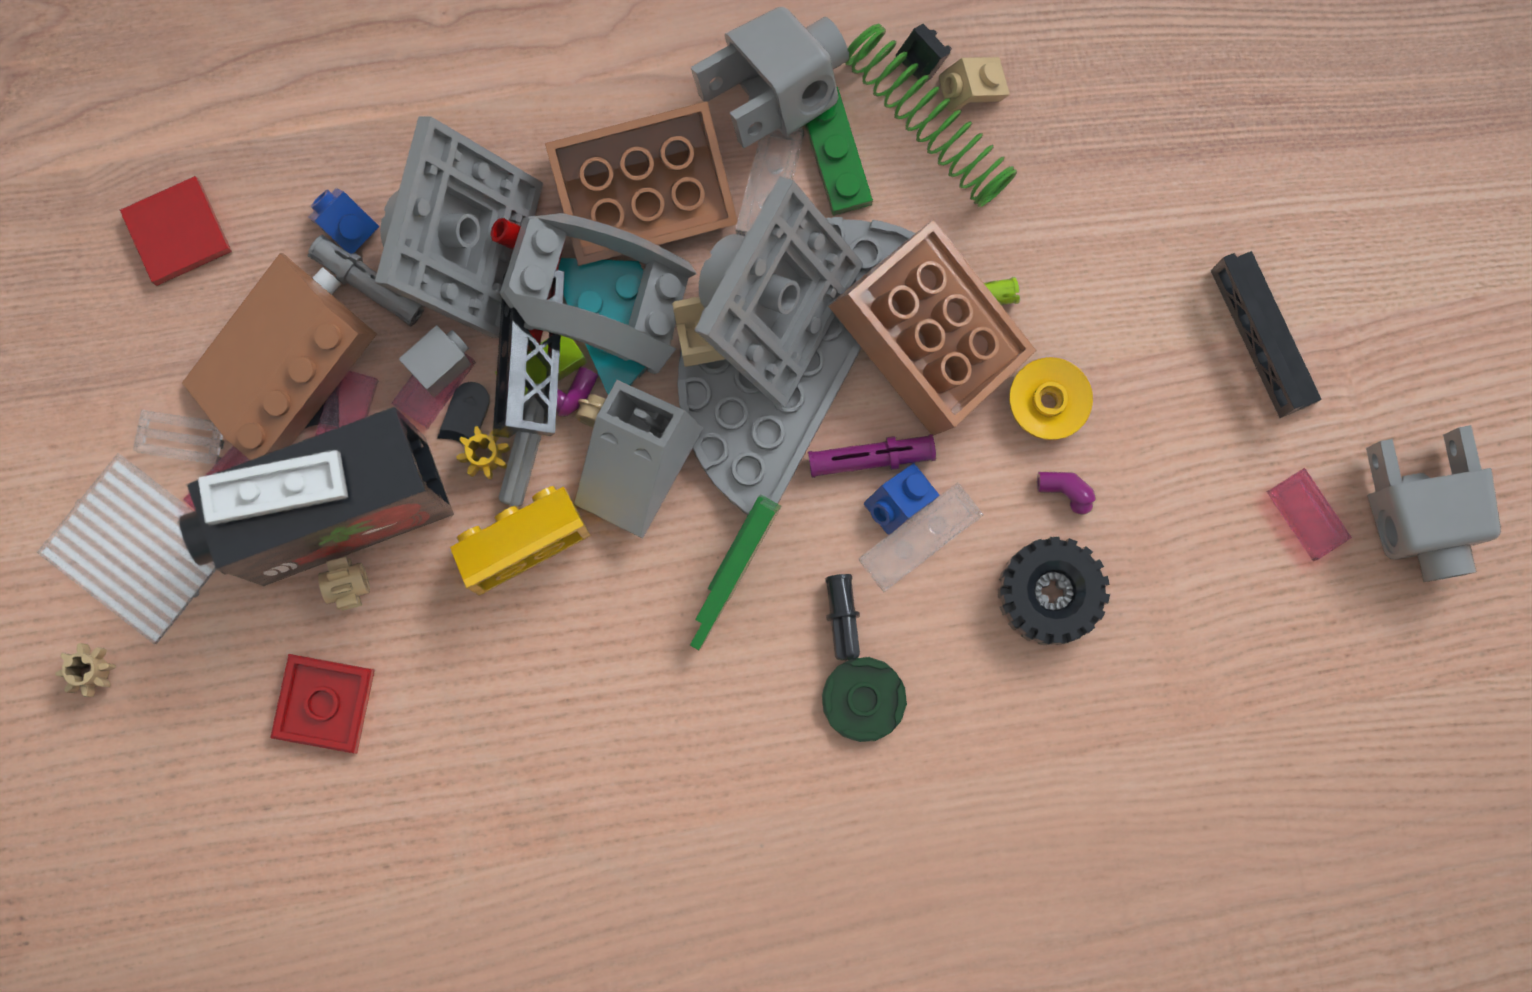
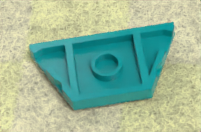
(611, 291)

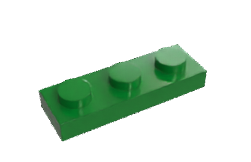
(839, 160)

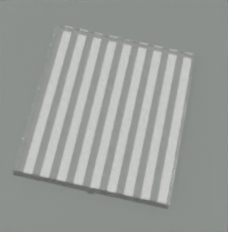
(129, 549)

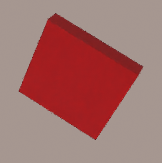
(175, 231)
(322, 703)

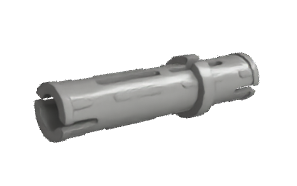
(352, 271)

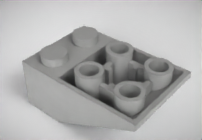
(634, 457)

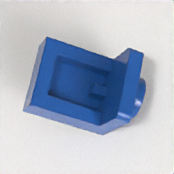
(342, 219)
(900, 498)

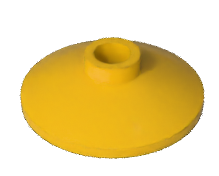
(1061, 381)

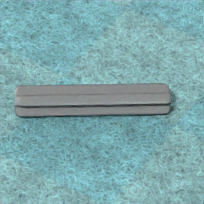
(522, 456)

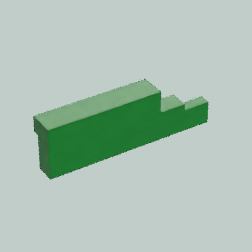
(735, 565)

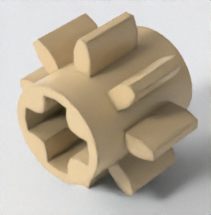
(343, 583)
(75, 662)

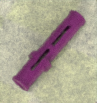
(873, 455)

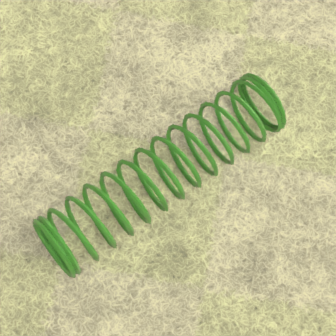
(997, 184)

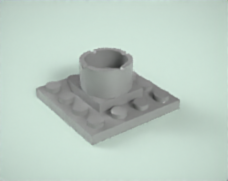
(442, 225)
(773, 291)

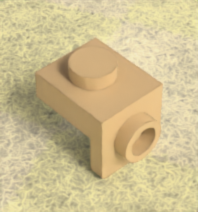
(973, 81)
(693, 347)

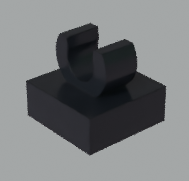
(925, 50)

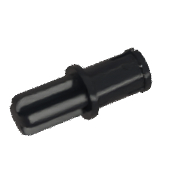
(843, 616)

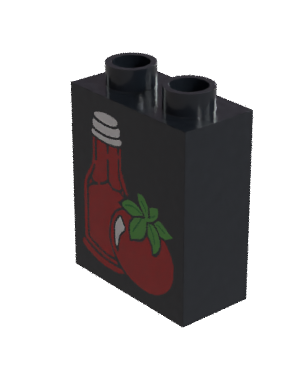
(389, 491)

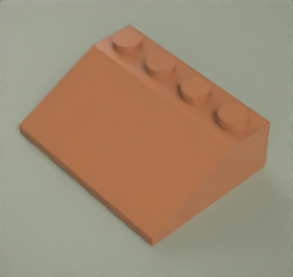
(645, 177)
(933, 329)
(276, 360)

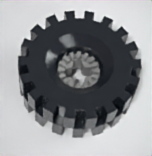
(1074, 573)

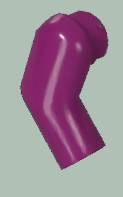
(579, 389)
(1070, 485)

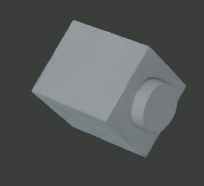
(436, 359)

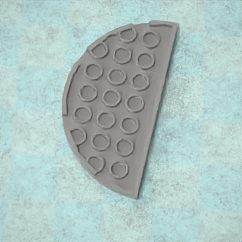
(746, 438)

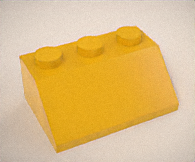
(518, 540)

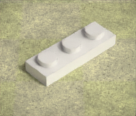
(272, 487)

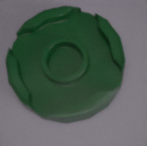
(864, 699)

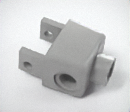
(781, 70)
(1435, 515)

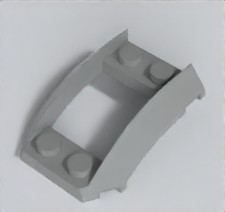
(652, 318)

